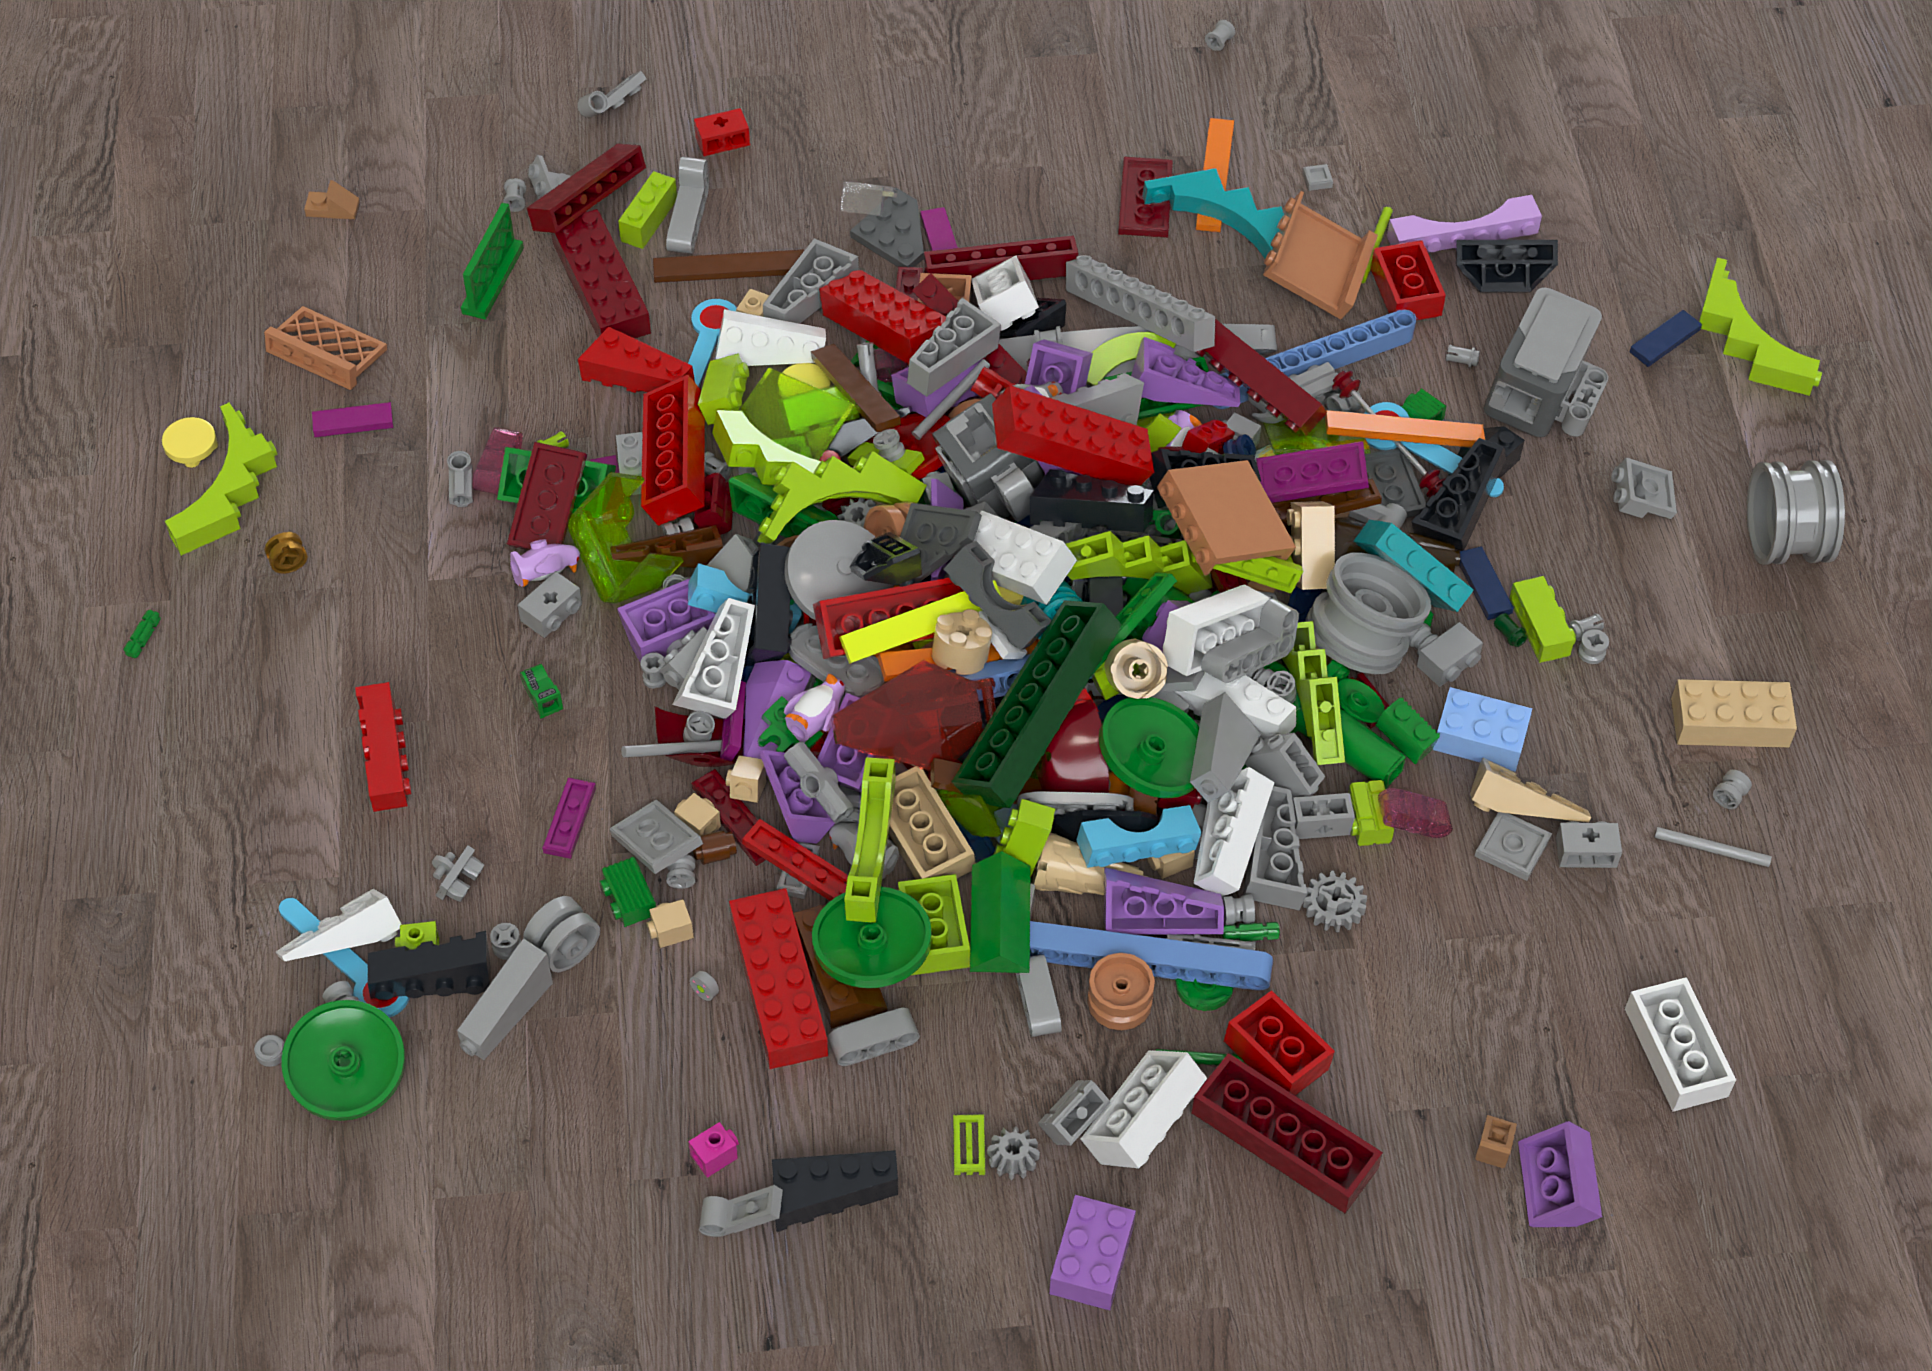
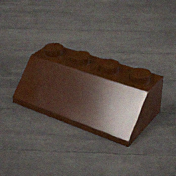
(840, 1001)

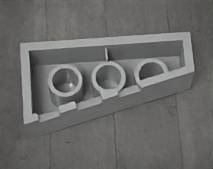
(953, 348)
(1274, 865)

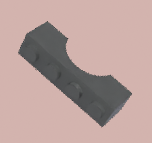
(973, 573)

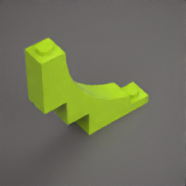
(1772, 361)
(1141, 558)
(1317, 696)

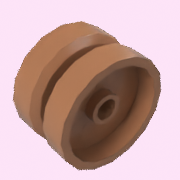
(887, 518)
(1121, 991)

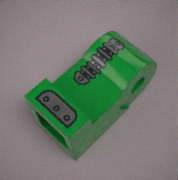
(541, 690)

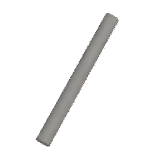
(949, 400)
(671, 748)
(1713, 847)

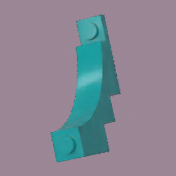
(1204, 195)

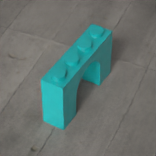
(1394, 546)

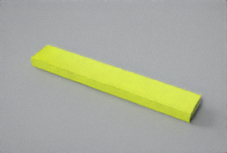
(903, 627)

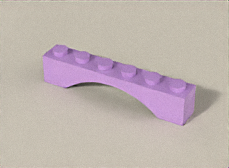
(1513, 219)

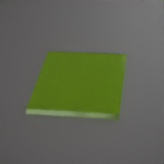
(795, 413)
(1285, 441)

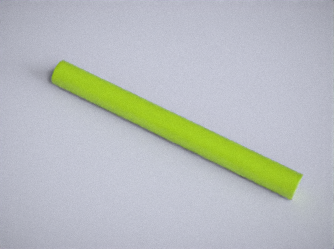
(1380, 230)

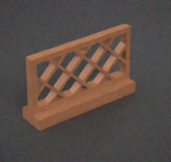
(316, 357)

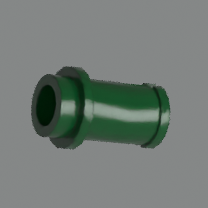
(1515, 634)

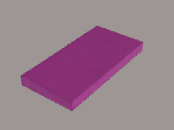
(1314, 472)

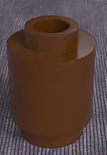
(715, 847)

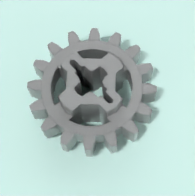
(1335, 901)

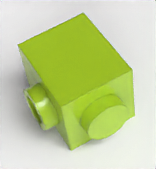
(414, 934)

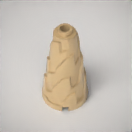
(1064, 869)

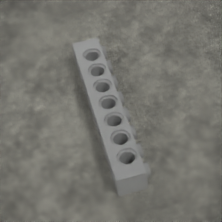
(1140, 303)

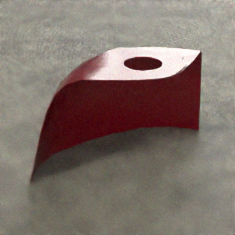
(670, 730)
(1076, 755)

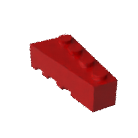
(629, 363)
(383, 747)

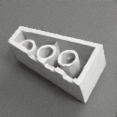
(767, 340)
(718, 666)
(1260, 705)
(1231, 832)

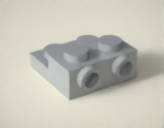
(1644, 489)

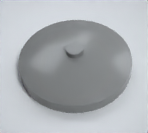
(820, 564)

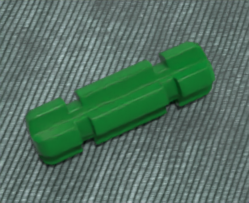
(141, 634)
(1251, 931)

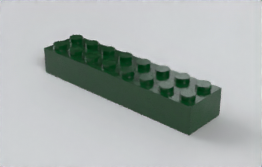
(1037, 703)

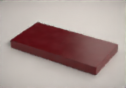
(1136, 216)
(547, 496)

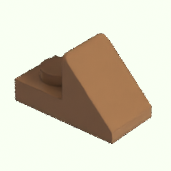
(334, 204)
(1496, 1141)

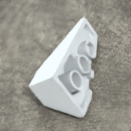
(361, 923)

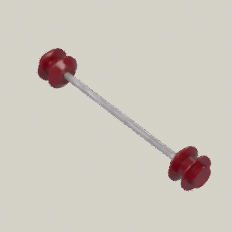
(1349, 388)

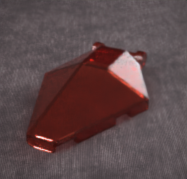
(917, 717)

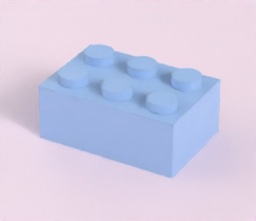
(1482, 728)

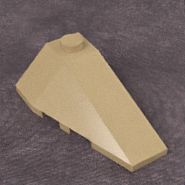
(1504, 792)

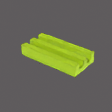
(969, 1167)

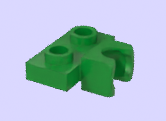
(778, 730)

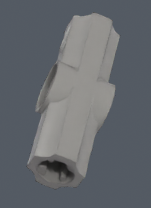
(819, 782)

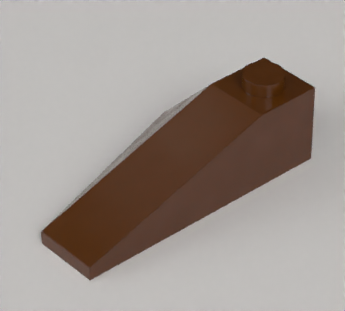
(693, 546)

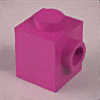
(714, 1149)

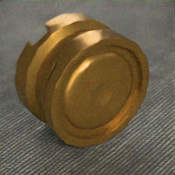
(285, 552)

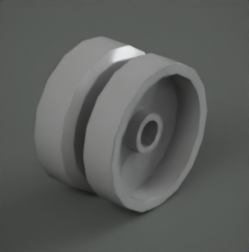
(562, 933)

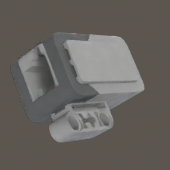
(1548, 366)
(981, 469)

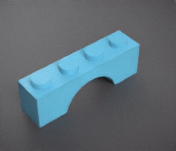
(711, 588)
(1106, 843)

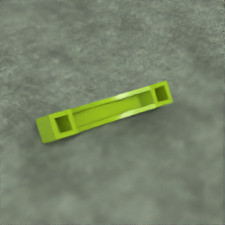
(871, 843)

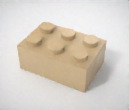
(1314, 541)

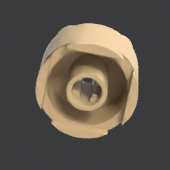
(961, 642)
(1152, 669)

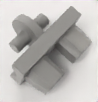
(452, 885)

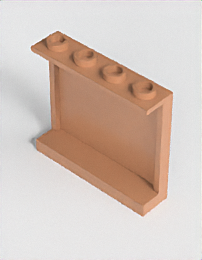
(1318, 258)
(1224, 514)

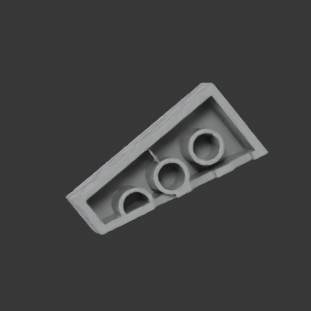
(798, 291)
(1112, 398)

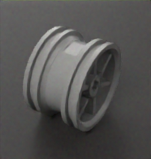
(1795, 512)
(1368, 613)

